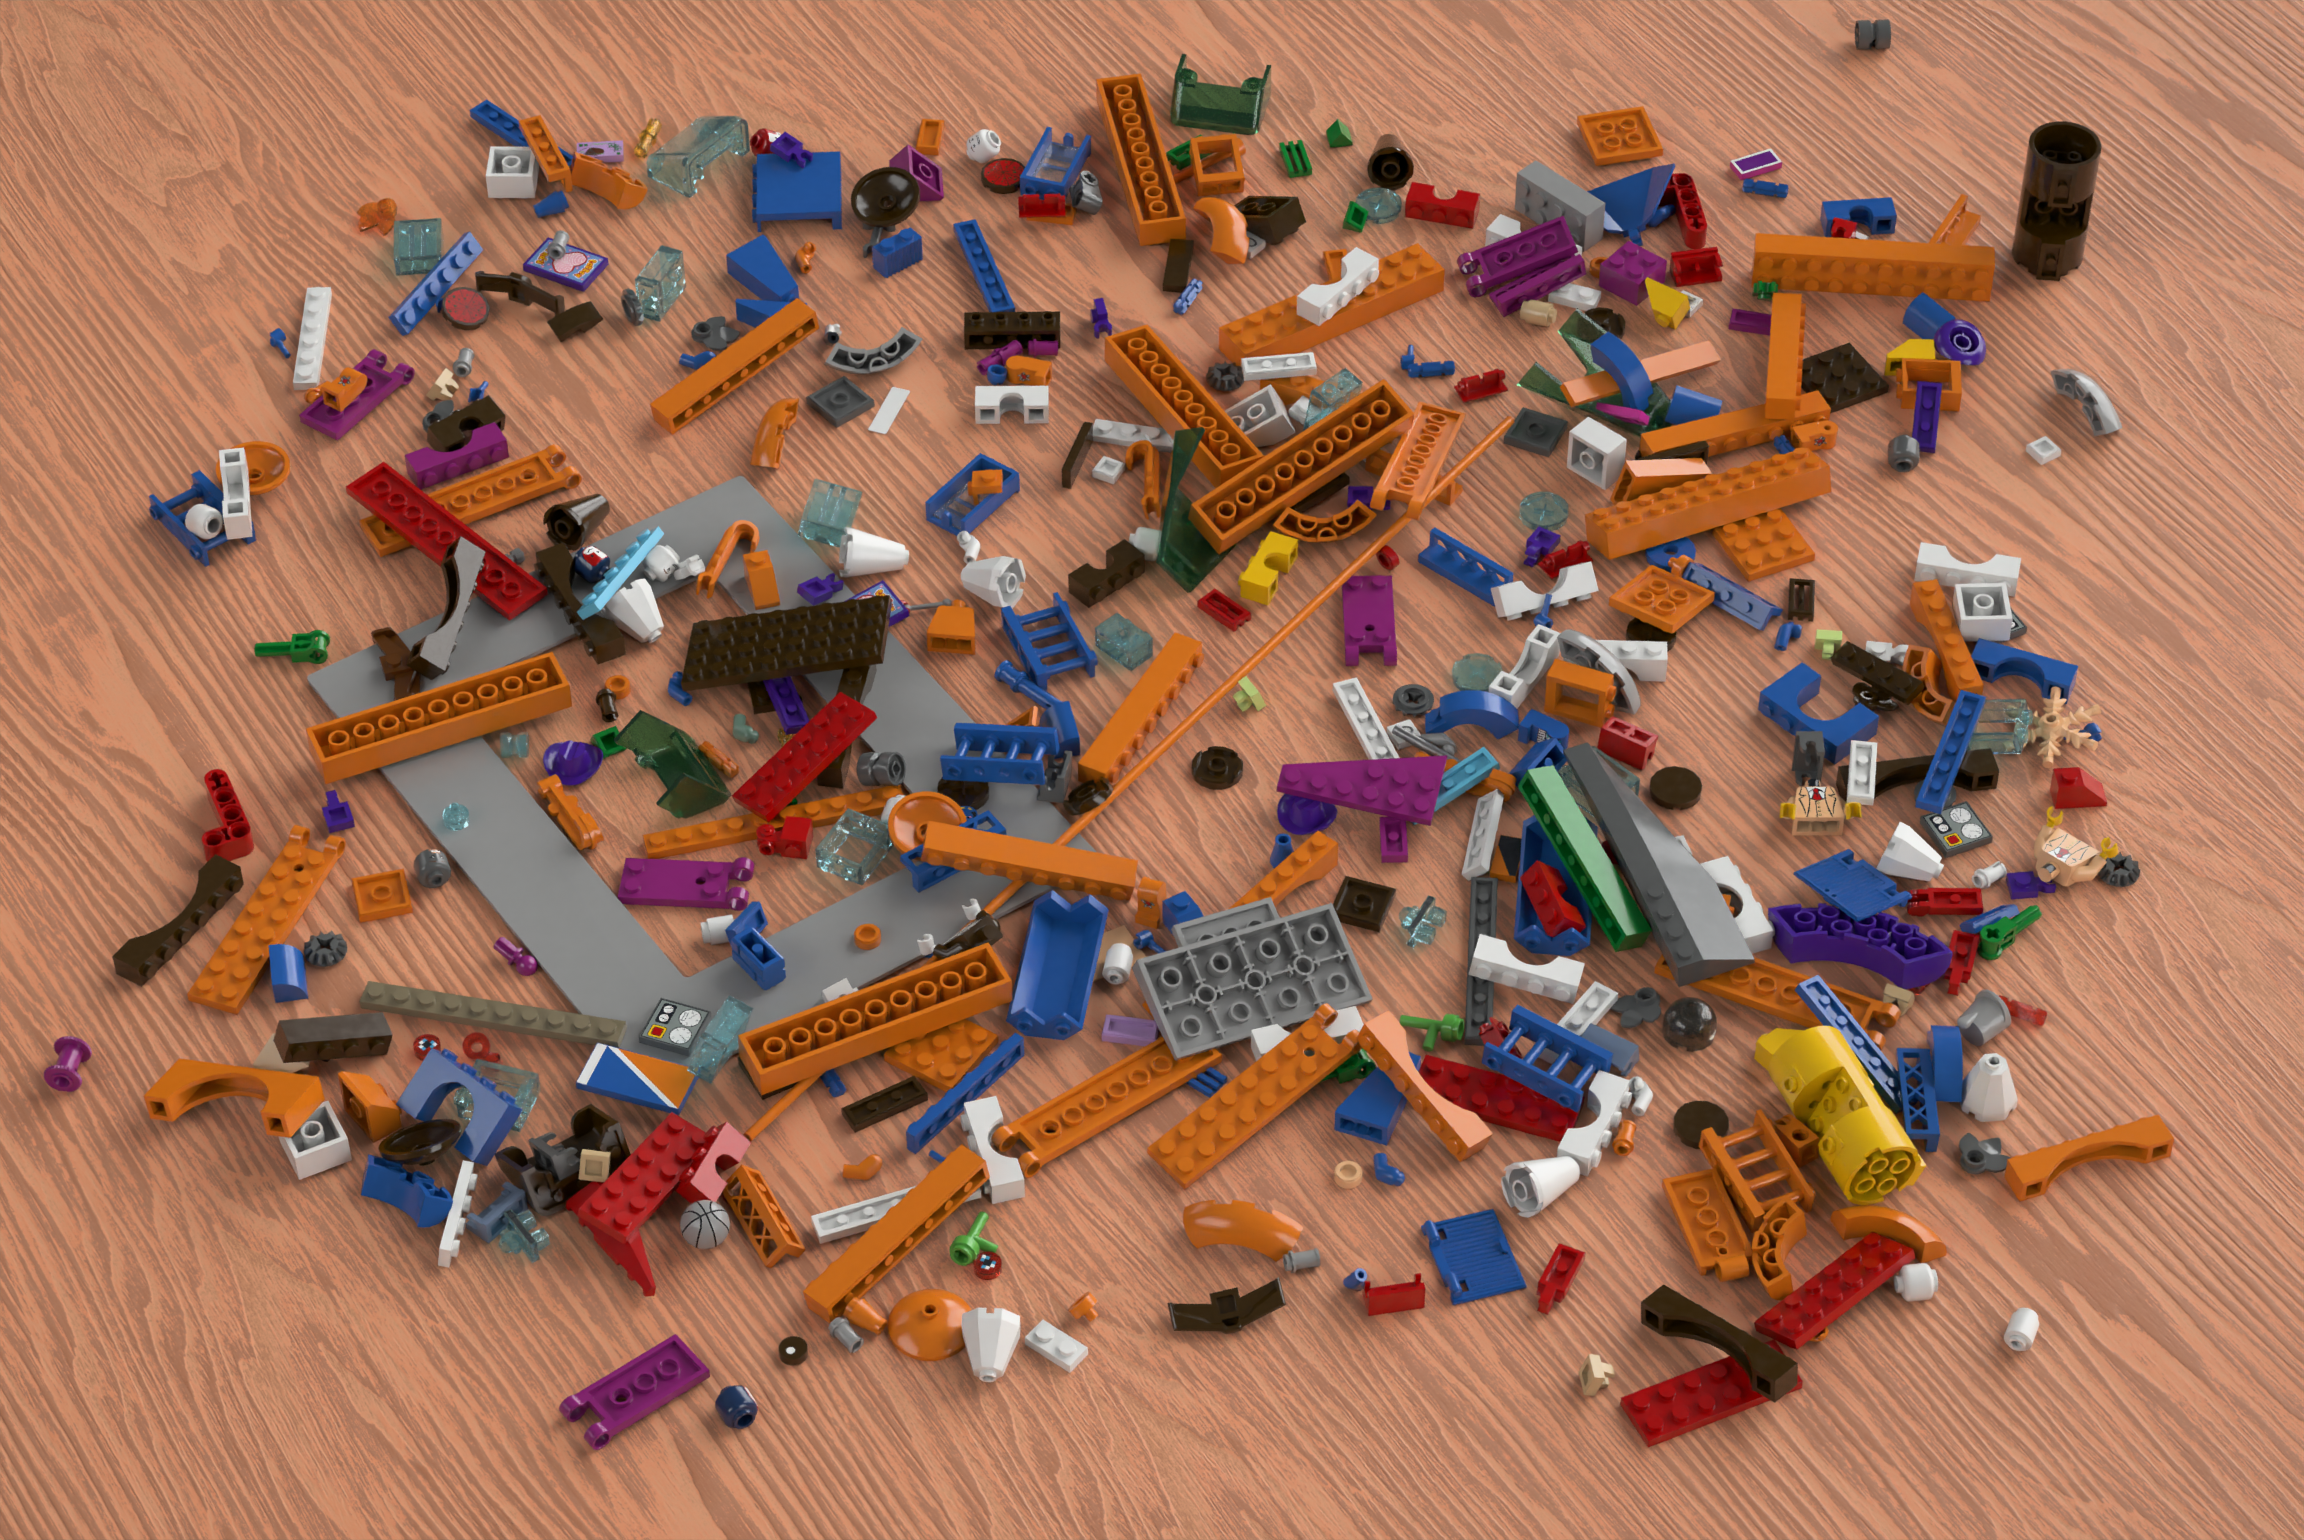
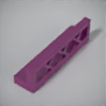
(1538, 283)

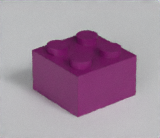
(1626, 272)

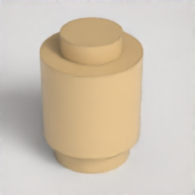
(1538, 313)

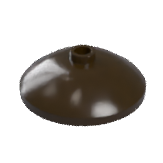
(885, 188)
(420, 1142)

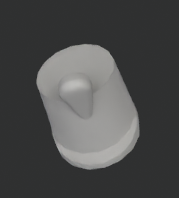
(1984, 1018)

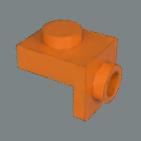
(985, 483)

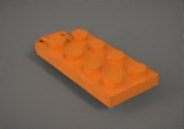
(1709, 1224)

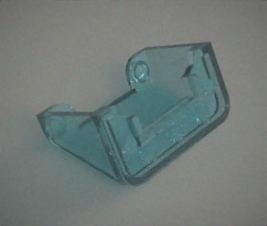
(684, 156)

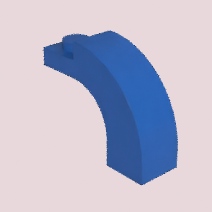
(1624, 368)
(1474, 708)
(1946, 1062)

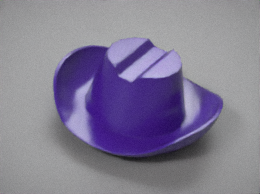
(1960, 342)
(572, 761)
(1304, 815)

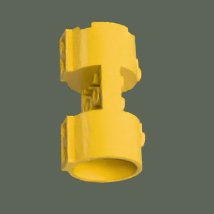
(1838, 1103)

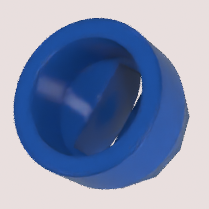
(996, 374)

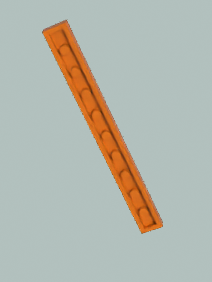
(744, 827)

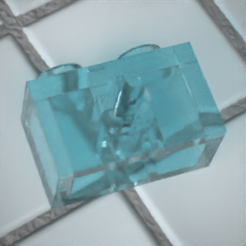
(1124, 641)

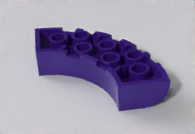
(1873, 943)

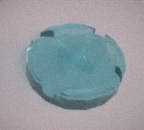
(1381, 203)
(1544, 511)
(1475, 672)

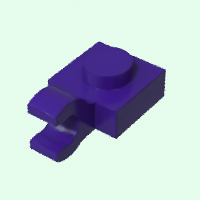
(1100, 317)
(1364, 495)
(1540, 542)
(337, 814)

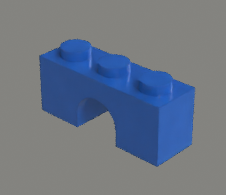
(1875, 213)

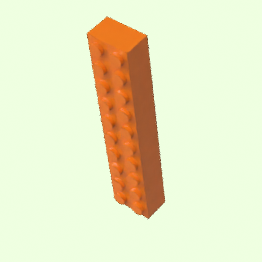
(1140, 159)
(1874, 267)
(1278, 330)
(1179, 402)
(1301, 466)
(1707, 503)
(438, 717)
(874, 1018)

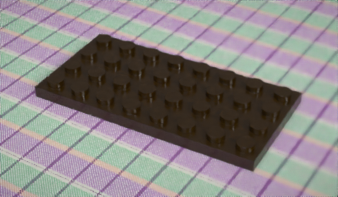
(787, 643)

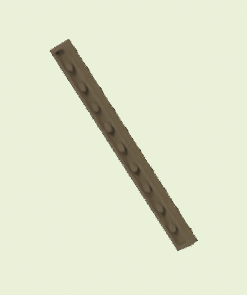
(492, 1014)

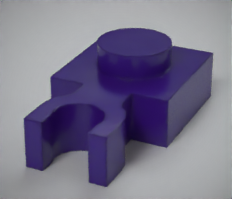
(790, 148)
(819, 590)
(2026, 885)

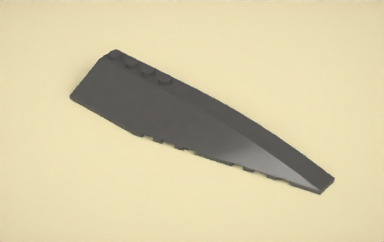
(1665, 879)

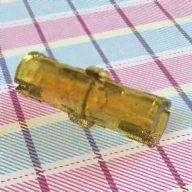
(647, 138)

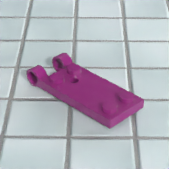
(1523, 254)
(381, 385)
(1369, 606)
(675, 883)
(645, 1383)

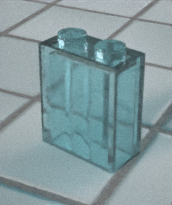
(417, 245)
(829, 512)

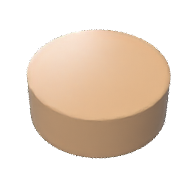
(1348, 1174)

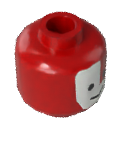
(761, 141)

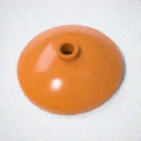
(266, 465)
(911, 815)
(925, 1334)

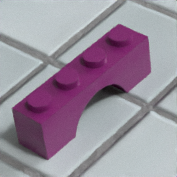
(432, 467)

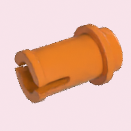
(1623, 1143)

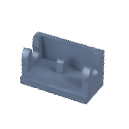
(1624, 1052)
(492, 1219)

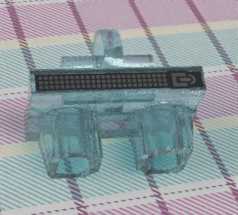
(1418, 921)
(518, 1235)

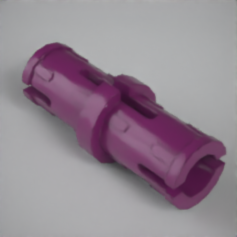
(999, 356)

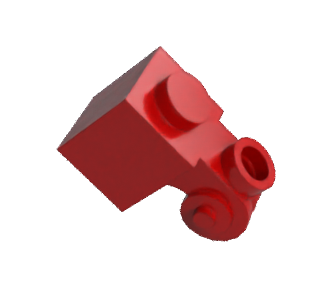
(791, 841)

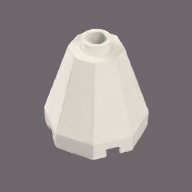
(995, 580)
(635, 612)
(1909, 856)
(1989, 1089)
(990, 1340)

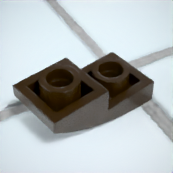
(578, 317)

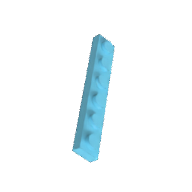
(617, 575)

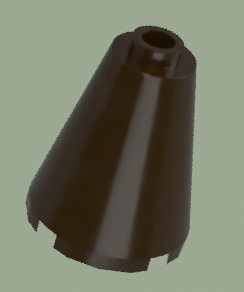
(1390, 163)
(575, 520)

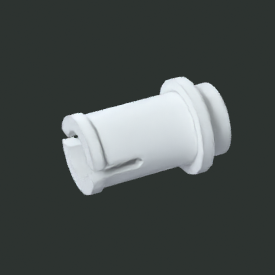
(1984, 877)

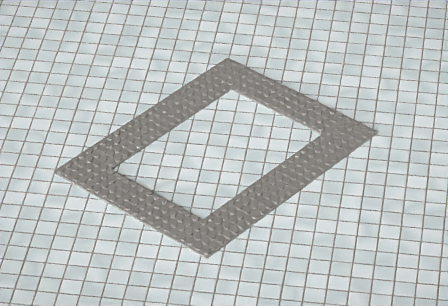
(562, 905)

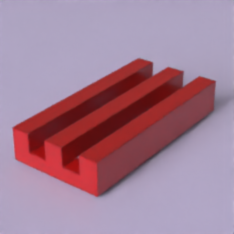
(1220, 611)

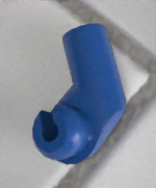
(1661, 215)
(696, 361)
(1784, 633)
(676, 691)
(1385, 1172)
(1355, 1280)

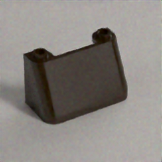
(543, 1191)

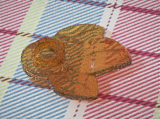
(378, 214)

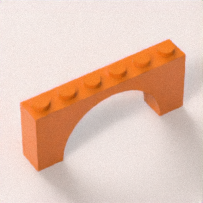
(188, 1083)

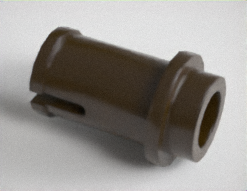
(606, 700)

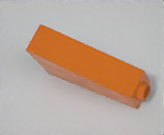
(1652, 476)

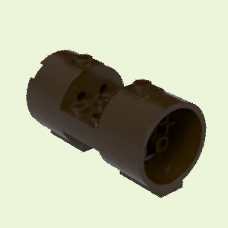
(2056, 199)

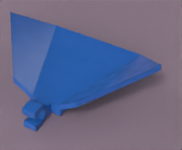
(1633, 201)

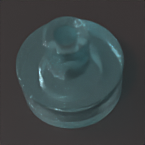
(456, 817)

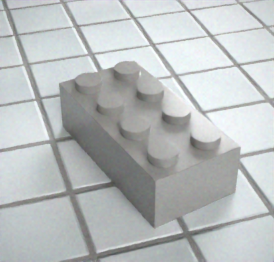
(1547, 195)

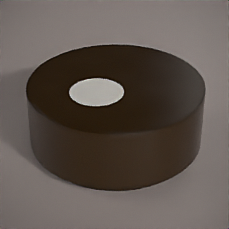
(793, 1350)

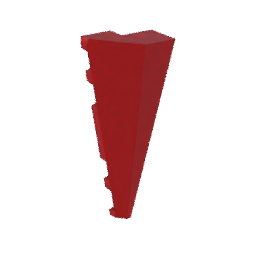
(629, 1255)

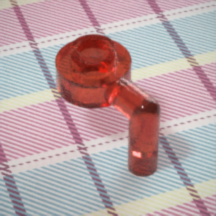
(485, 1054)

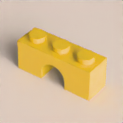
(1260, 579)

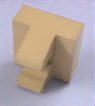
(442, 385)
(1898, 995)
(594, 1165)
(1595, 1374)

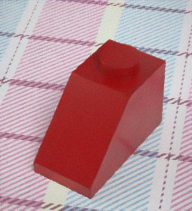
(2076, 789)

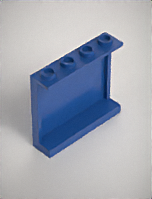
(796, 192)

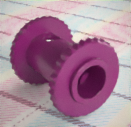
(64, 1074)

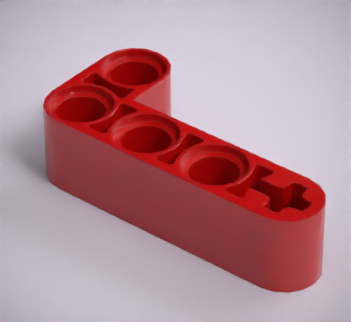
(1689, 212)
(234, 835)

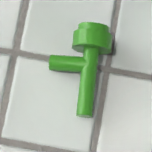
(1450, 1027)
(967, 1247)

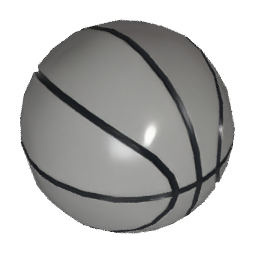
(705, 1224)

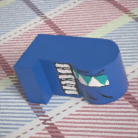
(1541, 727)

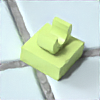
(1828, 642)
(1248, 696)

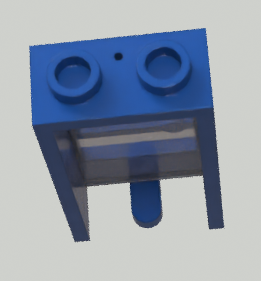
(1054, 165)
(955, 510)

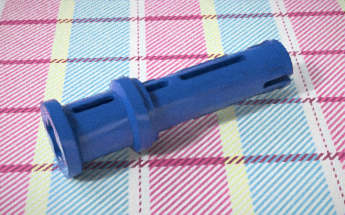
(1021, 683)

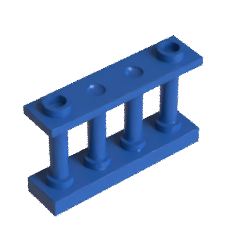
(212, 496)
(1031, 657)
(1000, 738)
(1557, 1039)

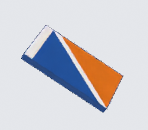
(637, 1078)

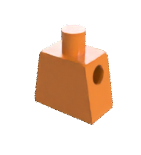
(952, 629)

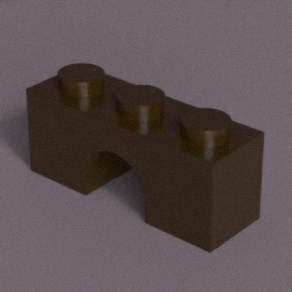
(447, 434)
(1122, 566)

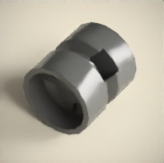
(1872, 34)
(881, 769)

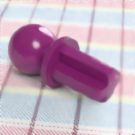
(525, 965)

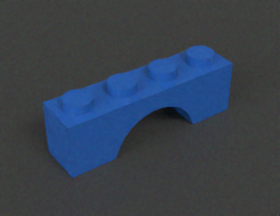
(1999, 660)

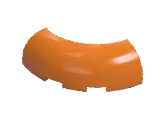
(609, 183)
(1228, 229)
(769, 436)
(1324, 529)
(1926, 666)
(1241, 1226)
(1905, 1229)
(1771, 1244)

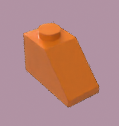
(761, 579)

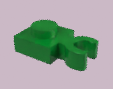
(1764, 290)

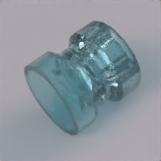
(514, 744)

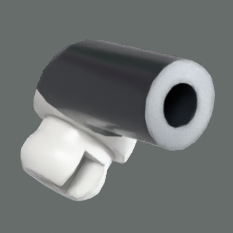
(832, 334)

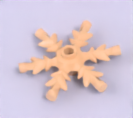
(2054, 727)

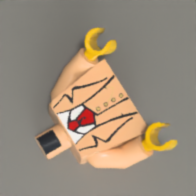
(1818, 810)
(2065, 857)

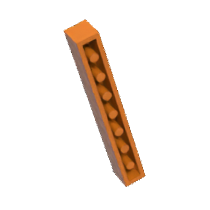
(1785, 356)
(734, 366)
(1735, 428)
(1141, 710)
(1029, 860)
(896, 1233)

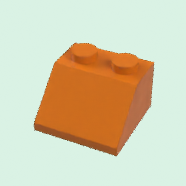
(369, 1105)

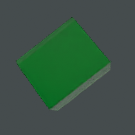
(1338, 135)
(1355, 217)

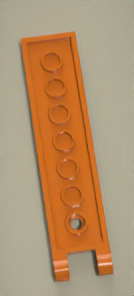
(1418, 458)
(486, 494)
(265, 921)
(1773, 992)
(1252, 1099)
(1100, 1103)

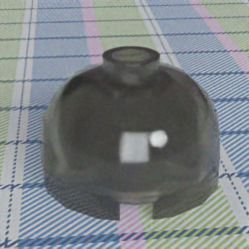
(1689, 1024)

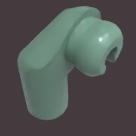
(742, 731)

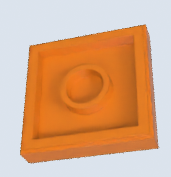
(382, 895)

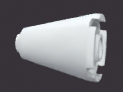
(869, 554)
(1538, 1182)

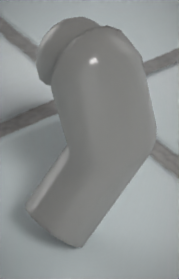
(1442, 741)

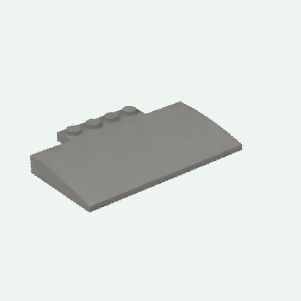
(1247, 974)

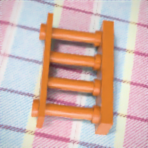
(1741, 1189)

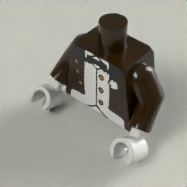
(977, 933)

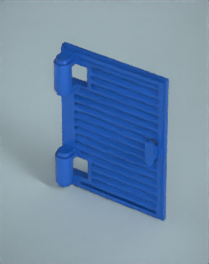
(1852, 885)
(1473, 1256)

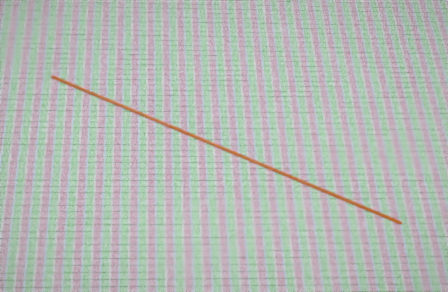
(1187, 723)

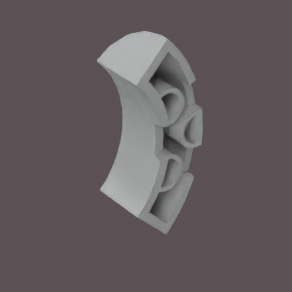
(874, 360)
(2095, 402)
(1593, 655)

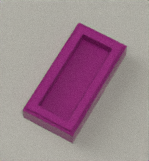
(1750, 322)

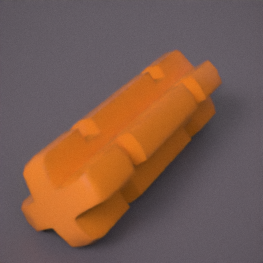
(719, 759)

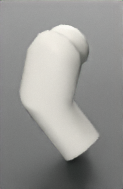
(969, 545)
(1642, 1095)

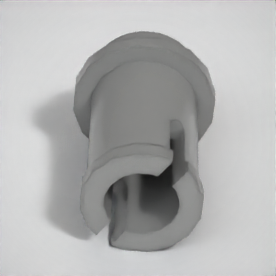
(557, 248)
(462, 366)
(1301, 1260)
(841, 1330)

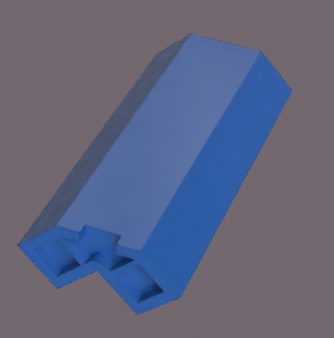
(1528, 927)
(1057, 966)

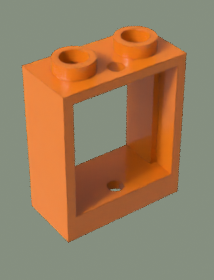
(1210, 183)
(1930, 371)
(1581, 678)

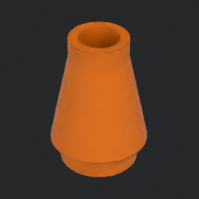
(863, 1315)

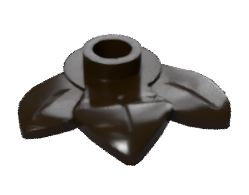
(1872, 698)

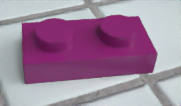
(1393, 840)

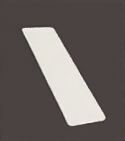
(889, 410)

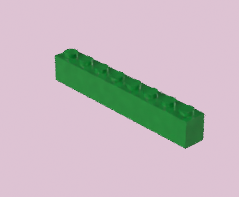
(1584, 858)

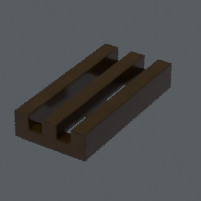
(1800, 613)

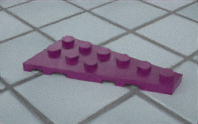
(1384, 787)

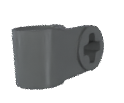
(1086, 193)

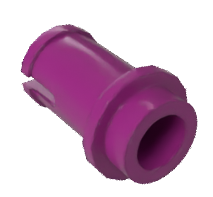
(1042, 348)

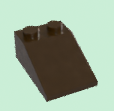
(1272, 216)

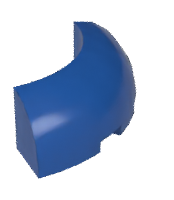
(407, 1191)

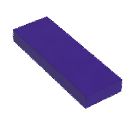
(1926, 415)
(787, 704)

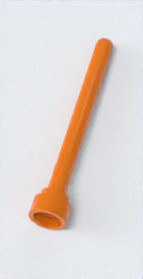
(1215, 158)

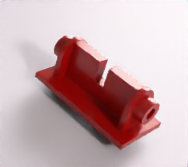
(1051, 206)
(1476, 388)
(1560, 559)
(1496, 1035)

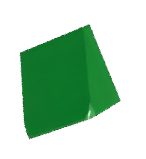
(605, 742)

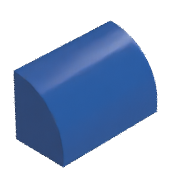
(1925, 316)
(1690, 406)
(1062, 718)
(287, 973)

